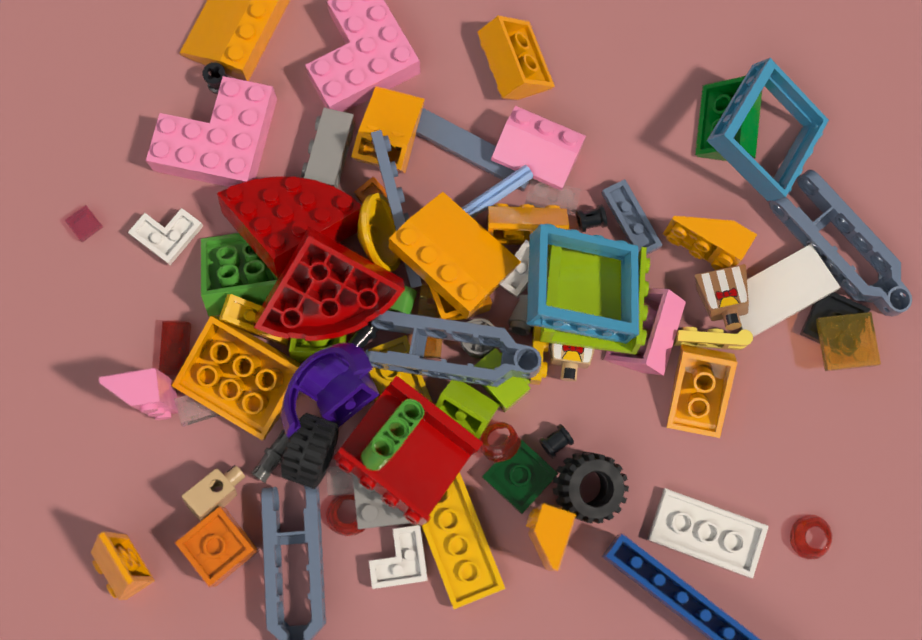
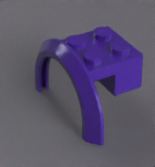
(337, 382)

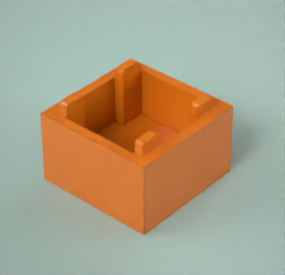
(217, 547)

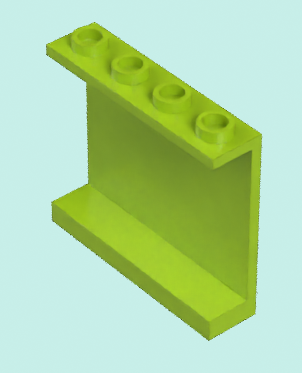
(592, 287)

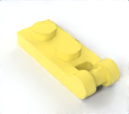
(713, 338)

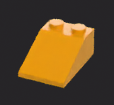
(701, 390)
(120, 564)

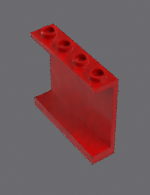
(424, 462)

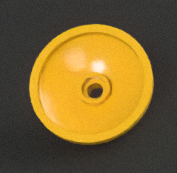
(375, 229)

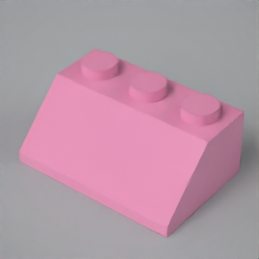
(541, 145)
(661, 326)
(144, 390)

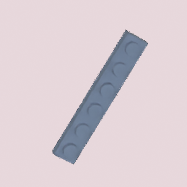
(394, 195)

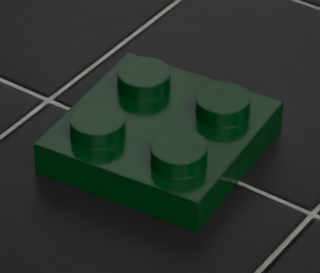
(521, 477)

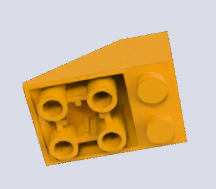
(398, 118)
(714, 240)

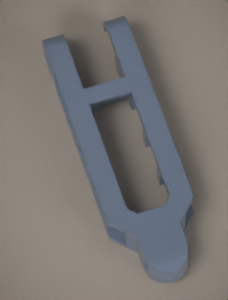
(889, 289)
(516, 360)
(273, 565)

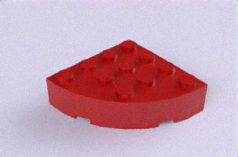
(279, 210)
(326, 292)

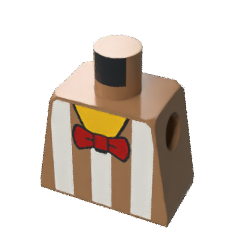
(724, 294)

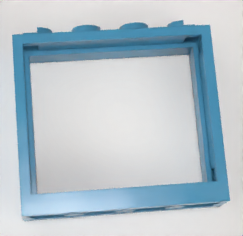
(771, 76)
(572, 321)

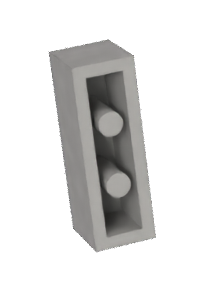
(329, 147)

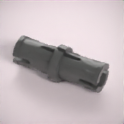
(272, 457)

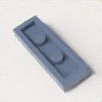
(631, 217)

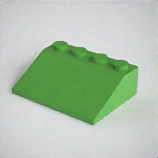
(234, 269)

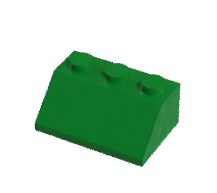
(713, 104)

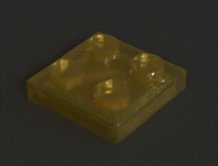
(848, 341)

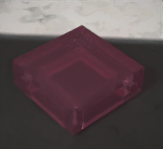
(84, 223)

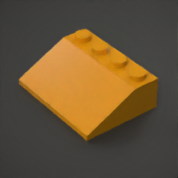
(233, 34)
(453, 254)
(237, 376)

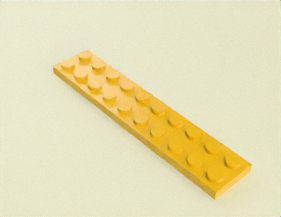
(454, 527)

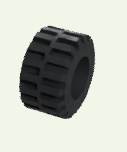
(309, 451)
(610, 492)

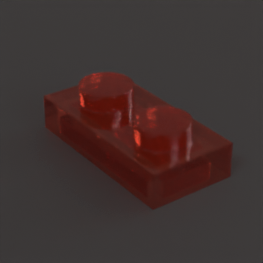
(174, 346)

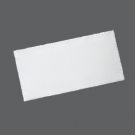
(786, 289)
(708, 533)

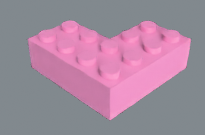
(372, 57)
(217, 151)

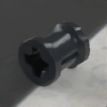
(214, 80)
(591, 218)
(556, 441)

